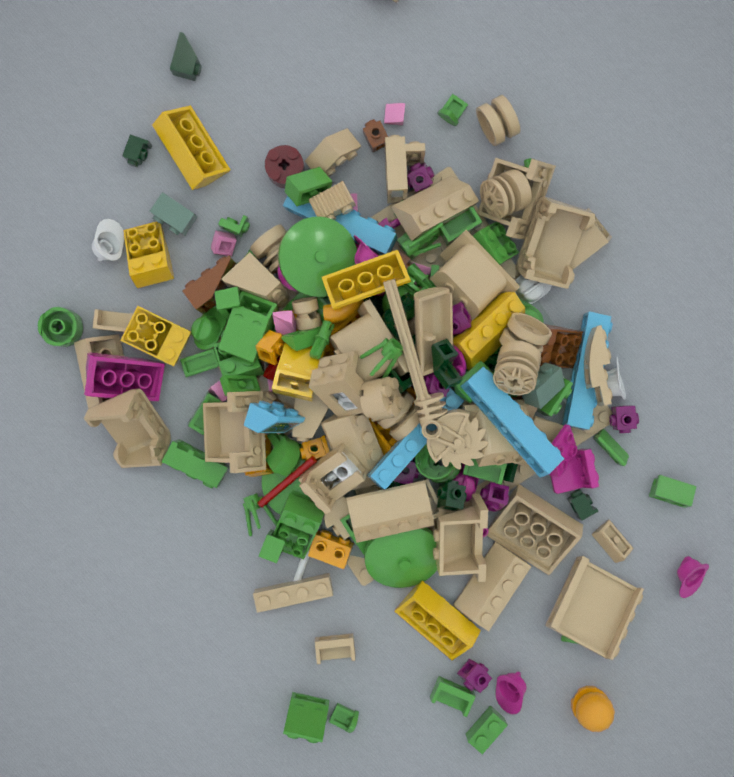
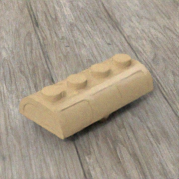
(432, 323)

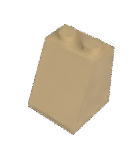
(590, 242)
(255, 279)
(314, 414)

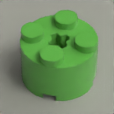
(49, 327)

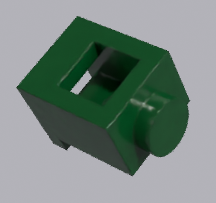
(136, 150)
(581, 504)

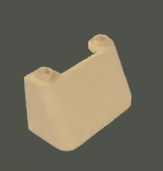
(552, 242)
(134, 426)

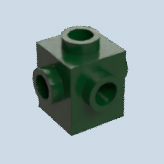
(451, 496)

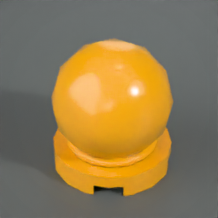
(593, 709)

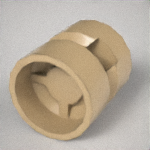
(306, 313)

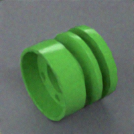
(433, 470)

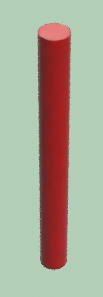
(287, 481)

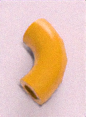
(341, 313)

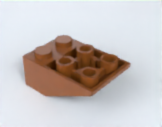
(202, 291)
(561, 347)

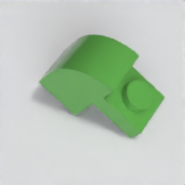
(284, 455)

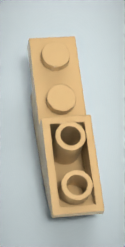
(595, 357)

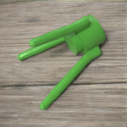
(411, 247)
(391, 350)
(251, 504)

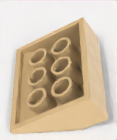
(535, 530)

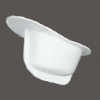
(108, 240)
(531, 290)
(615, 382)

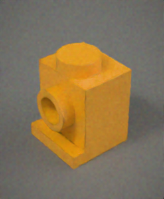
(270, 347)
(319, 443)

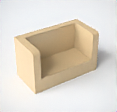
(111, 320)
(335, 647)

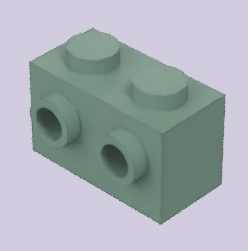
(173, 214)
(548, 384)

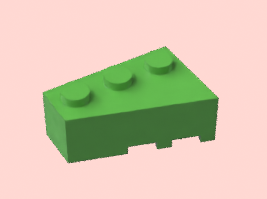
(191, 461)

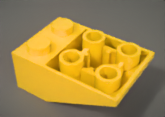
(148, 255)
(156, 336)
(294, 373)

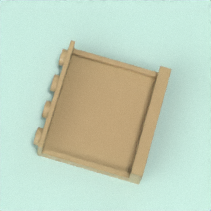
(594, 608)

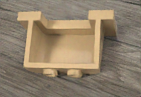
(539, 177)
(472, 275)
(363, 336)
(227, 437)
(498, 449)
(461, 541)

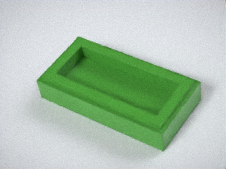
(199, 362)

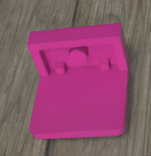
(566, 444)
(578, 475)

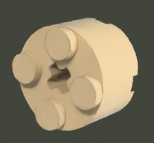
(381, 399)

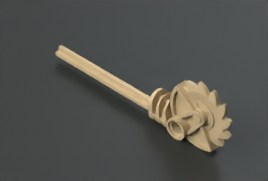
(456, 437)

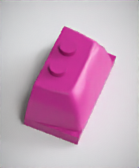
(114, 375)

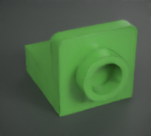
(231, 225)

